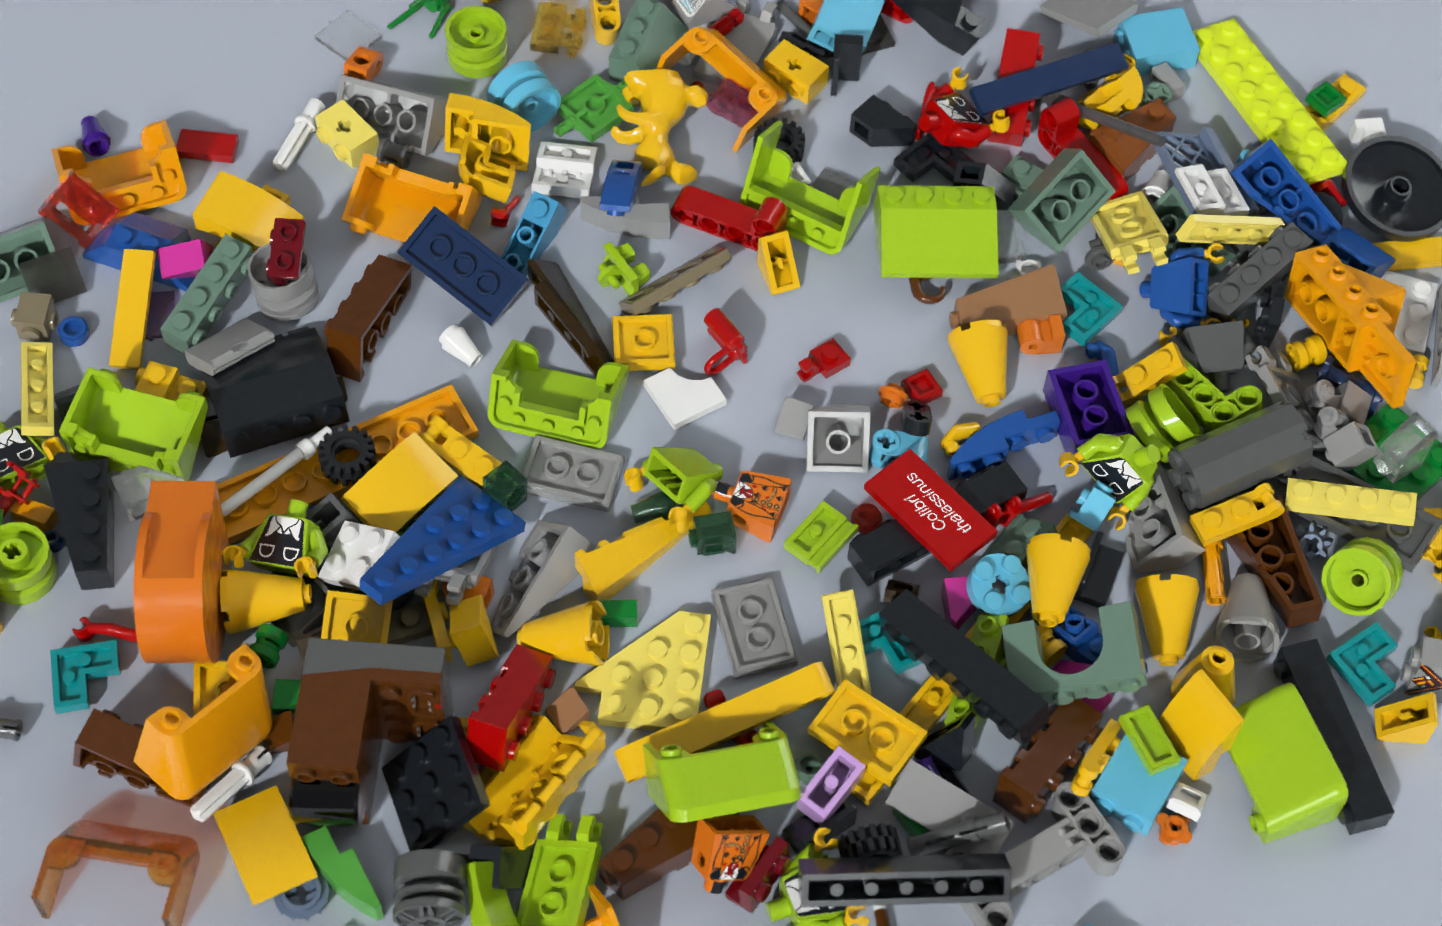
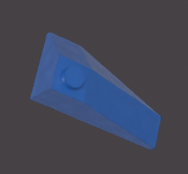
(1279, 187)

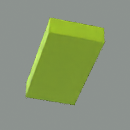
(1149, 739)

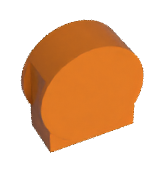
(180, 574)

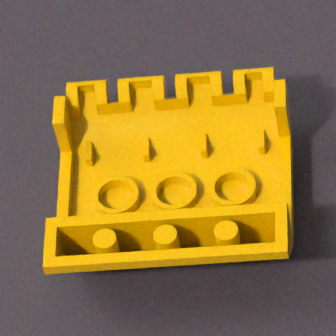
(535, 782)

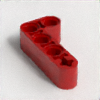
(1059, 131)
(729, 218)

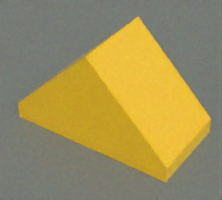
(777, 262)
(472, 631)
(1407, 720)

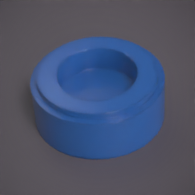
(73, 331)

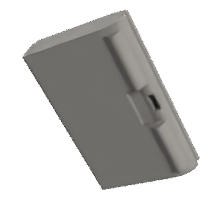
(229, 346)

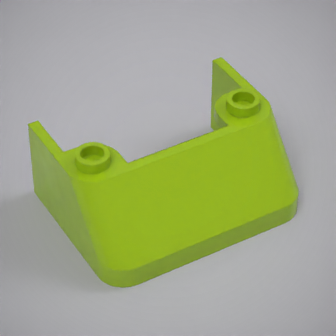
(811, 214)
(722, 779)

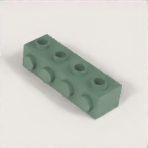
(208, 295)

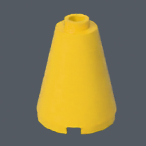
(982, 359)
(1054, 575)
(260, 598)
(1167, 614)
(570, 634)
(1219, 667)

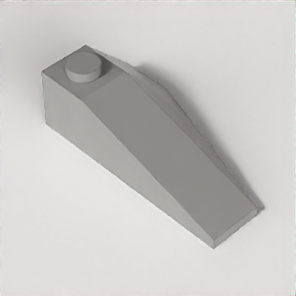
(543, 573)

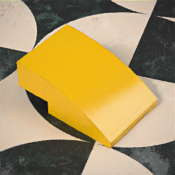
(489, 124)
(240, 211)
(400, 486)
(1201, 724)
(265, 845)

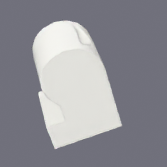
(1366, 129)

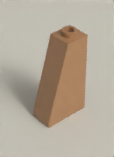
(1013, 301)

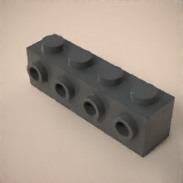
(1248, 281)

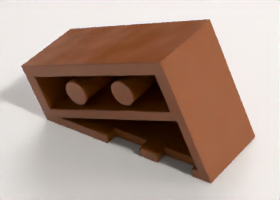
(1127, 152)

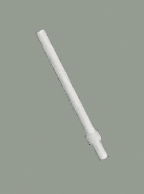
(303, 450)

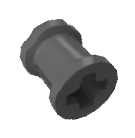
(395, 153)

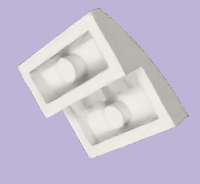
(564, 169)
(1212, 191)

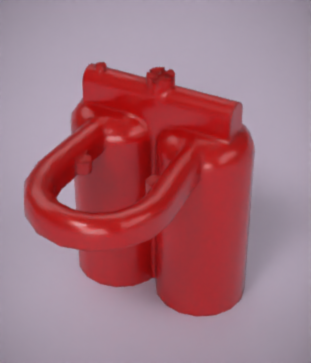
(728, 339)

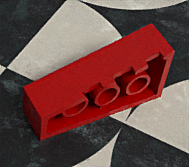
(1019, 54)
(509, 707)

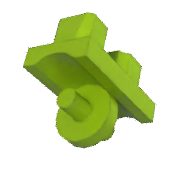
(617, 272)

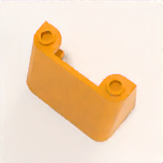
(132, 178)
(397, 200)
(192, 752)

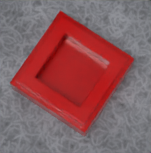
(922, 387)

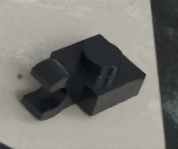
(802, 44)

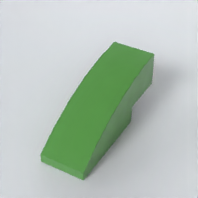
(342, 872)

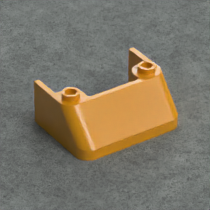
(729, 61)

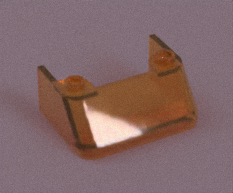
(169, 860)

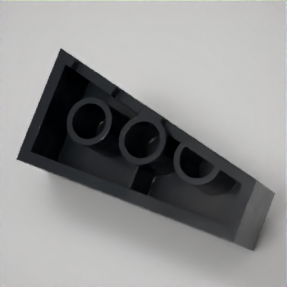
(86, 515)

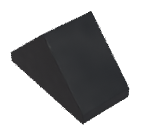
(951, 744)

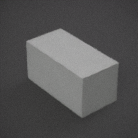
(1165, 74)

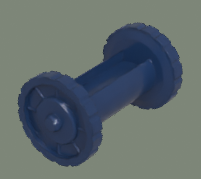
(1339, 377)

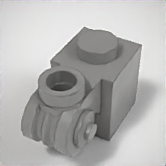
(1344, 397)
(1345, 443)

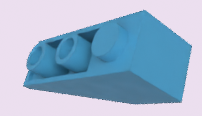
(534, 231)

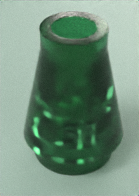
(653, 507)

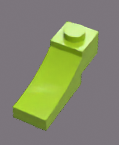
(487, 904)

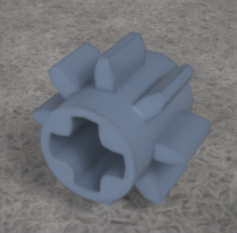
(1311, 532)

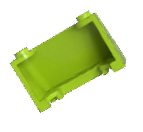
(554, 402)
(133, 426)
(1286, 766)

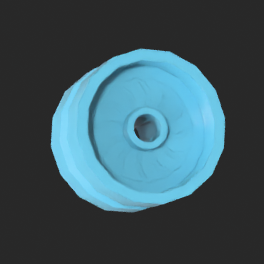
(525, 92)

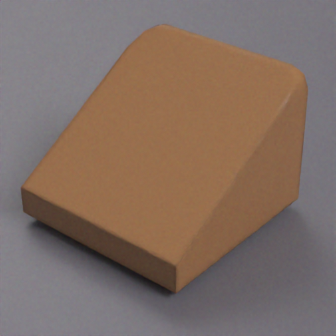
(567, 711)

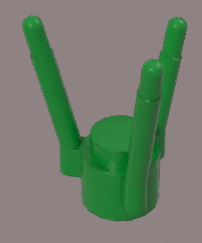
(432, 6)

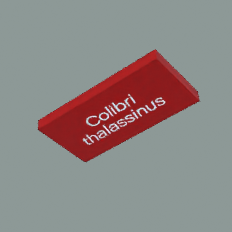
(930, 510)

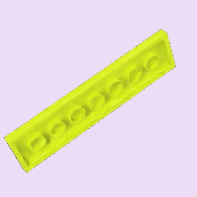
(1266, 100)

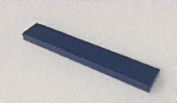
(1048, 79)

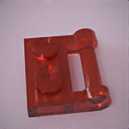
(85, 202)

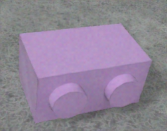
(831, 786)

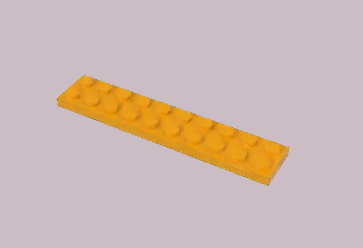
(307, 481)

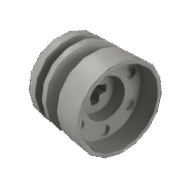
(287, 301)

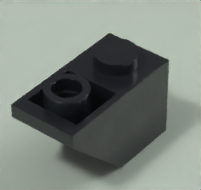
(882, 125)
(984, 175)

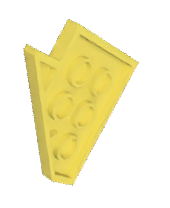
(654, 677)

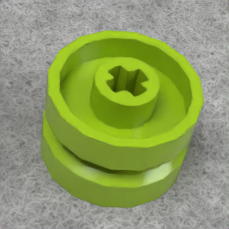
(476, 42)
(1163, 420)
(25, 564)
(1362, 576)

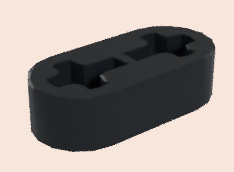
(916, 418)

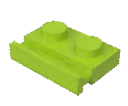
(820, 536)

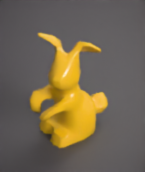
(662, 104)

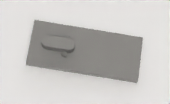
(940, 804)

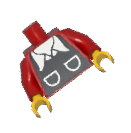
(955, 120)

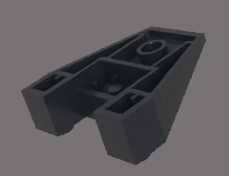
(945, 21)

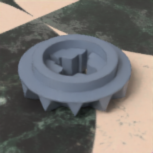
(314, 901)

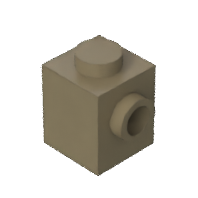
(35, 316)

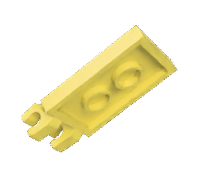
(1131, 228)

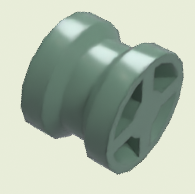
(1155, 91)

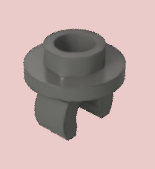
(1097, 257)

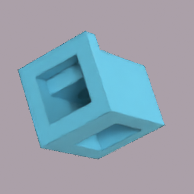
(1093, 505)

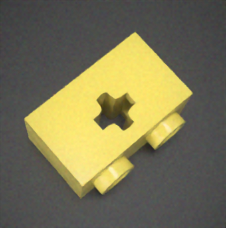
(346, 133)

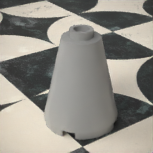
(1247, 621)

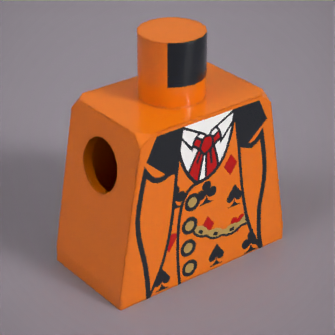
(756, 502)
(727, 849)

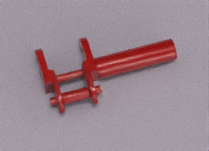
(10, 495)
(1014, 507)

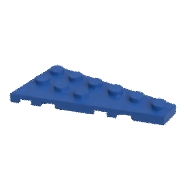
(445, 536)

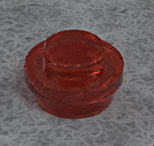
(867, 517)

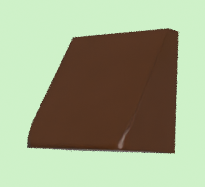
(280, 734)

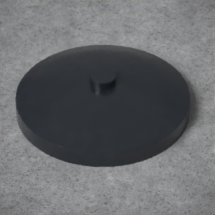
(1395, 188)

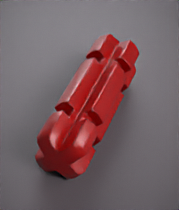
(725, 23)

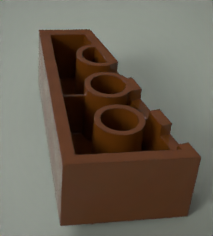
(366, 315)
(1277, 557)
(112, 747)
(1048, 755)
(648, 854)

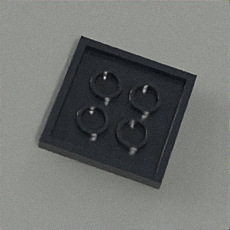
(435, 785)

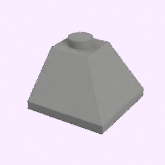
(838, 438)

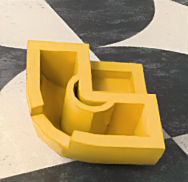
(1114, 97)
(484, 171)

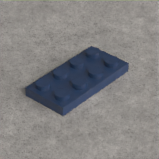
(463, 266)

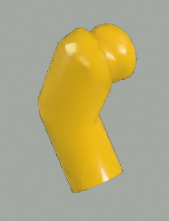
(957, 432)

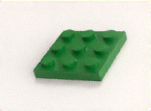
(1420, 480)

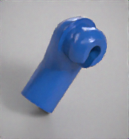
(1103, 352)

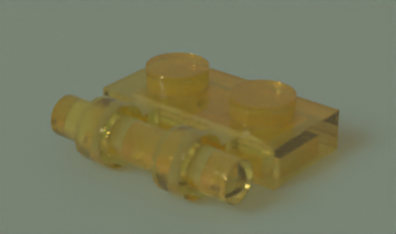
(549, 26)

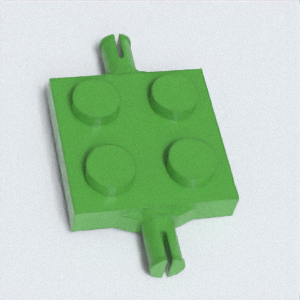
(592, 108)

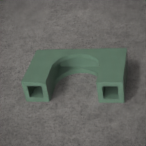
(1116, 669)

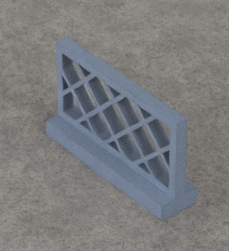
(1205, 150)

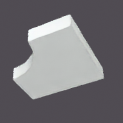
(682, 398)

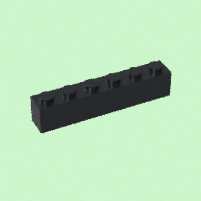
(894, 548)
(964, 667)
(1309, 672)
(904, 880)

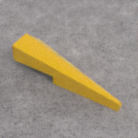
(621, 561)

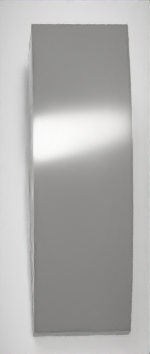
(642, 221)

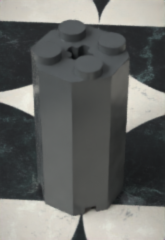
(1239, 455)

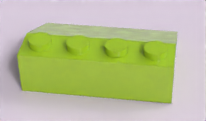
(936, 231)

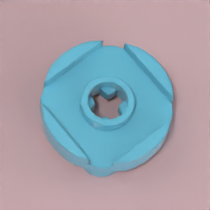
(1010, 572)

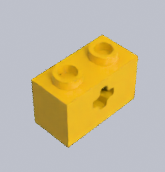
(796, 71)

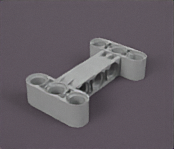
(1052, 851)

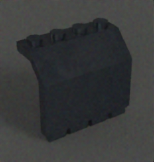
(277, 393)

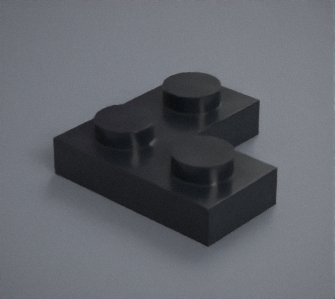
(928, 154)
(1271, 314)

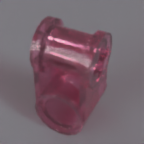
(731, 103)

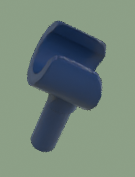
(59, 542)

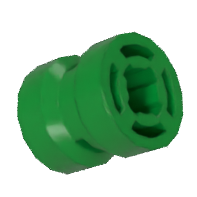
(268, 644)

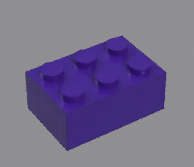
(1085, 403)

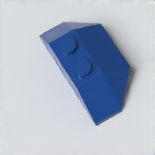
(138, 233)

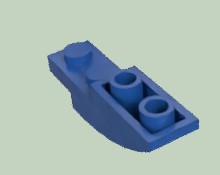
(621, 187)
(993, 442)
(1081, 637)

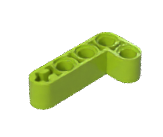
(1209, 404)

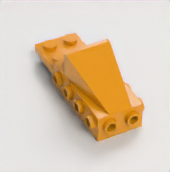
(1353, 318)

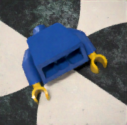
(1182, 286)

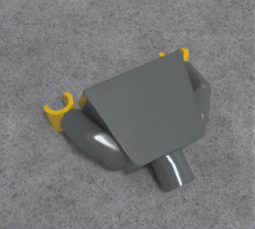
(1214, 349)

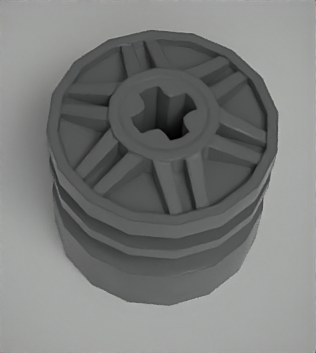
(429, 888)

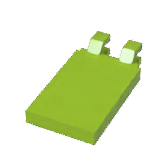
(561, 873)

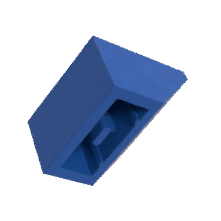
(1359, 252)

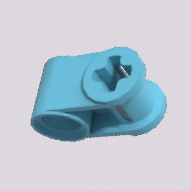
(895, 446)

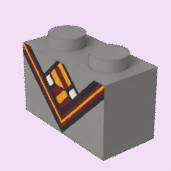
(1424, 669)

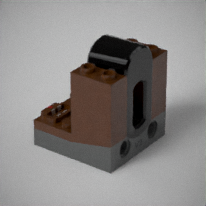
(344, 709)

